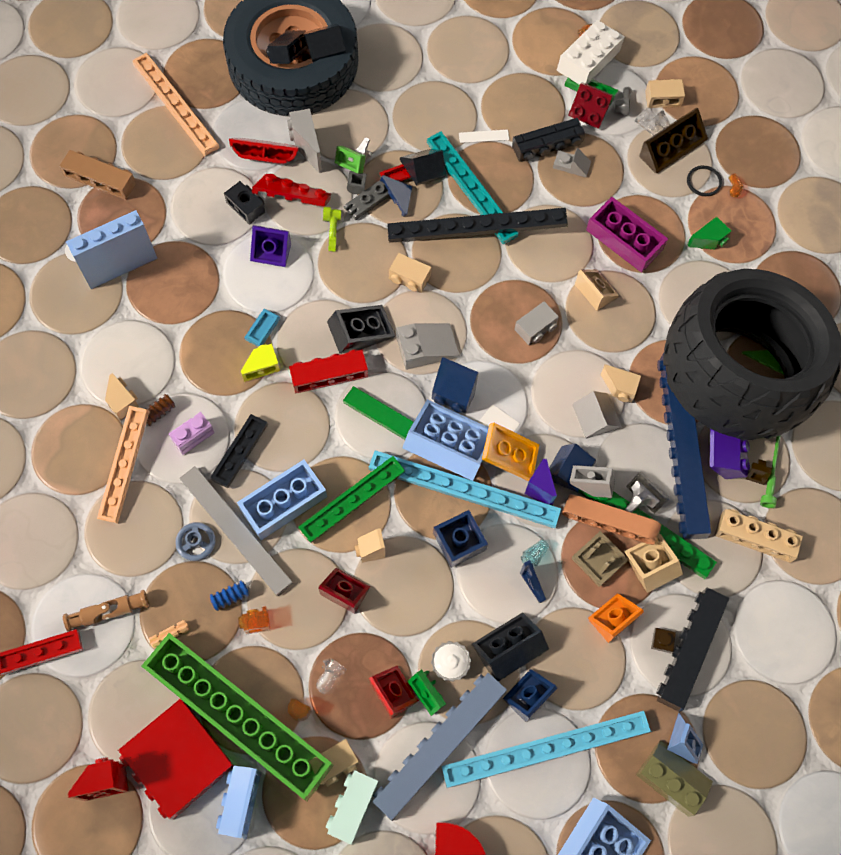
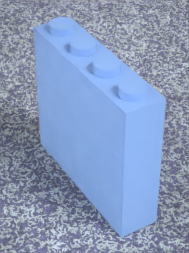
(112, 249)

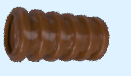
(159, 408)

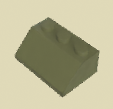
(675, 779)

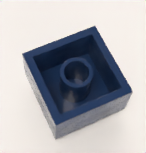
(460, 538)

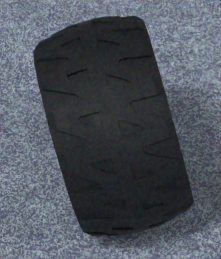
(780, 318)

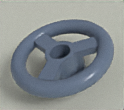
(182, 550)

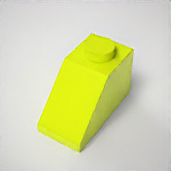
(260, 363)

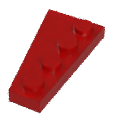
(292, 191)

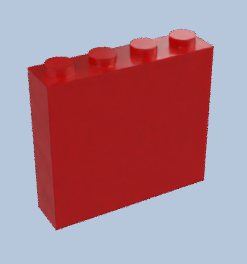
(175, 759)

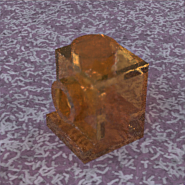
(255, 621)

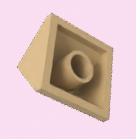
(595, 288)

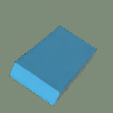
(262, 328)

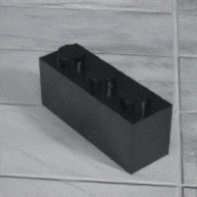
(287, 47)

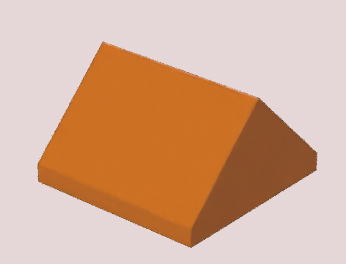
(615, 616)

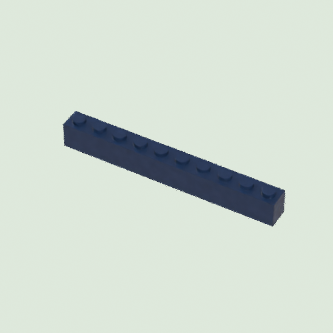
(686, 464)

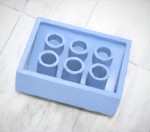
(447, 439)
(604, 833)

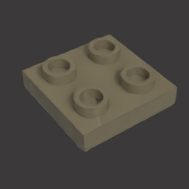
(599, 559)

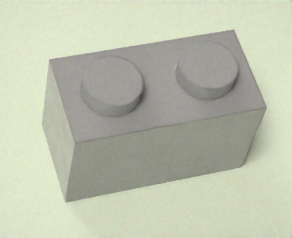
(536, 323)

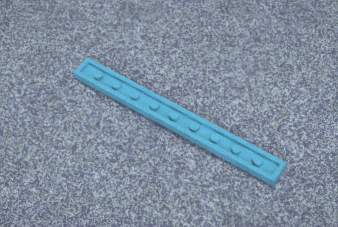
(472, 491)
(545, 749)

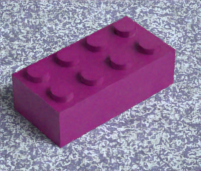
(626, 234)

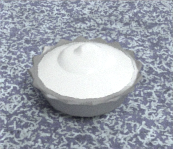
(451, 661)

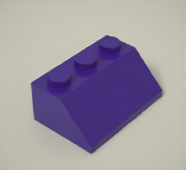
(729, 455)

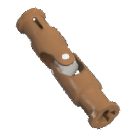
(103, 611)

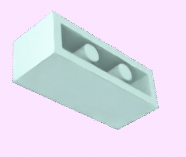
(351, 807)

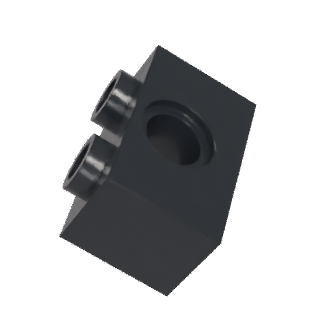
(236, 198)

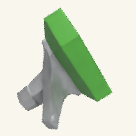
(354, 159)

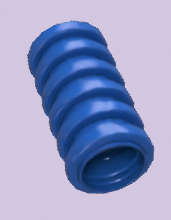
(229, 595)

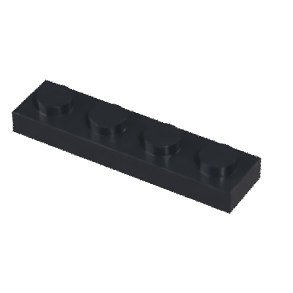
(239, 451)

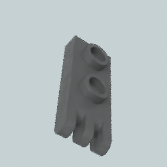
(367, 200)

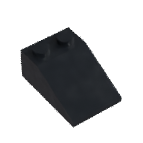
(359, 327)

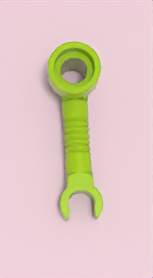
(332, 216)

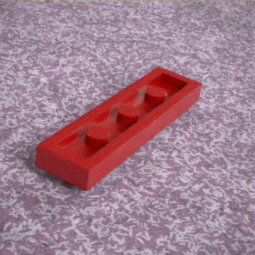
(40, 651)

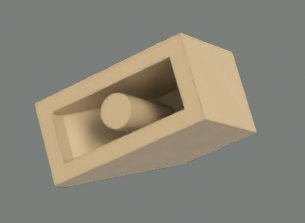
(620, 383)
(371, 546)

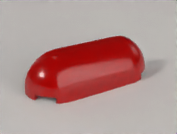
(263, 150)

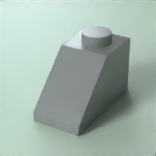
(593, 480)

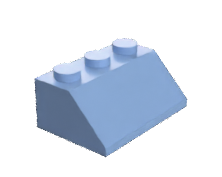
(239, 802)

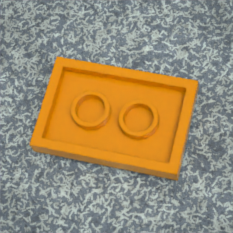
(510, 451)

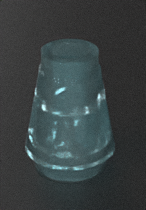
(535, 552)

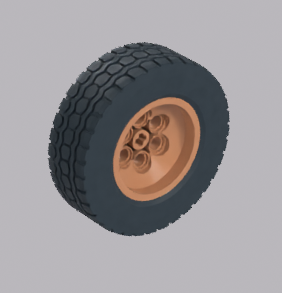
(292, 85)

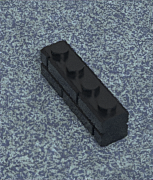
(548, 139)

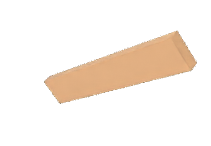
(123, 464)

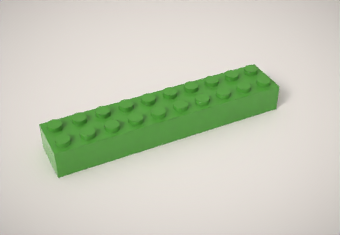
(237, 716)

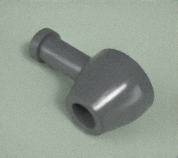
(622, 105)

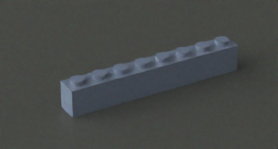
(439, 746)

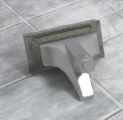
(645, 494)

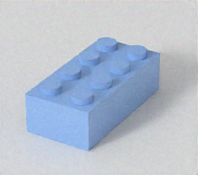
(282, 499)

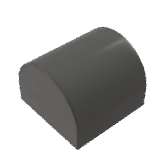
(356, 182)

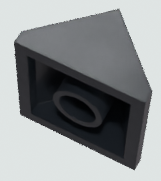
(325, 42)
(425, 165)

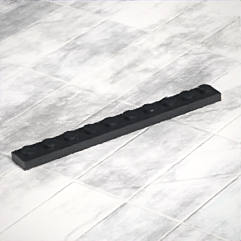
(477, 225)

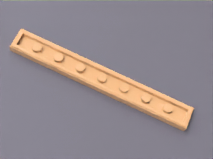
(176, 104)

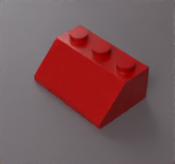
(100, 780)

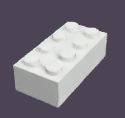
(590, 53)

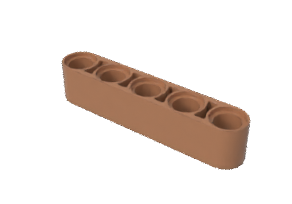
(612, 519)

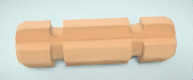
(181, 627)

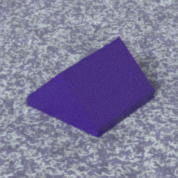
(270, 246)
(541, 485)

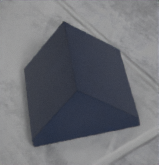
(563, 464)
(529, 694)

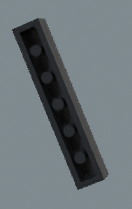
(692, 650)

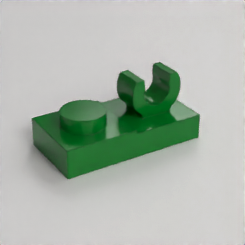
(426, 692)

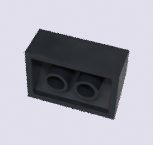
(510, 646)

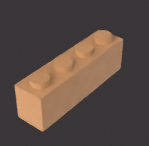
(98, 174)

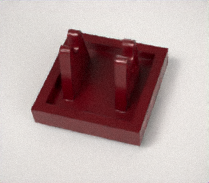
(590, 105)

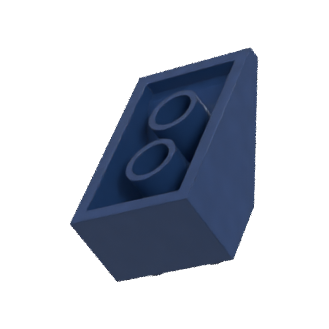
(454, 385)

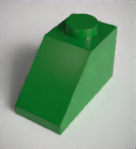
(710, 236)

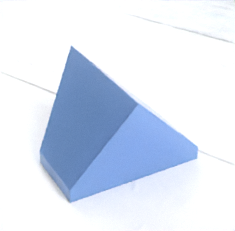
(685, 741)

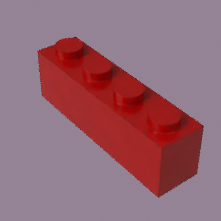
(328, 371)

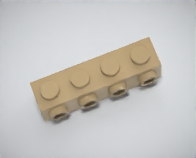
(758, 535)

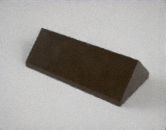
(674, 141)

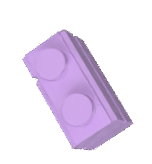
(191, 433)

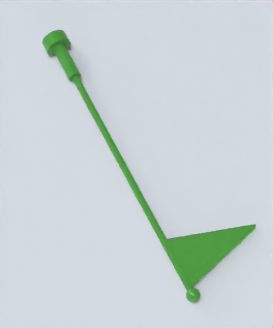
(767, 359)

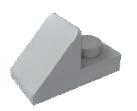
(575, 164)

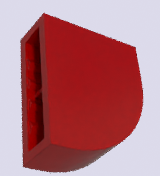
(456, 841)

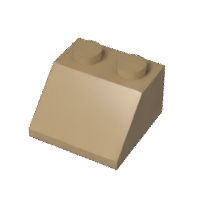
(654, 563)

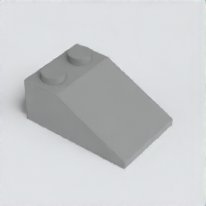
(304, 136)
(426, 343)

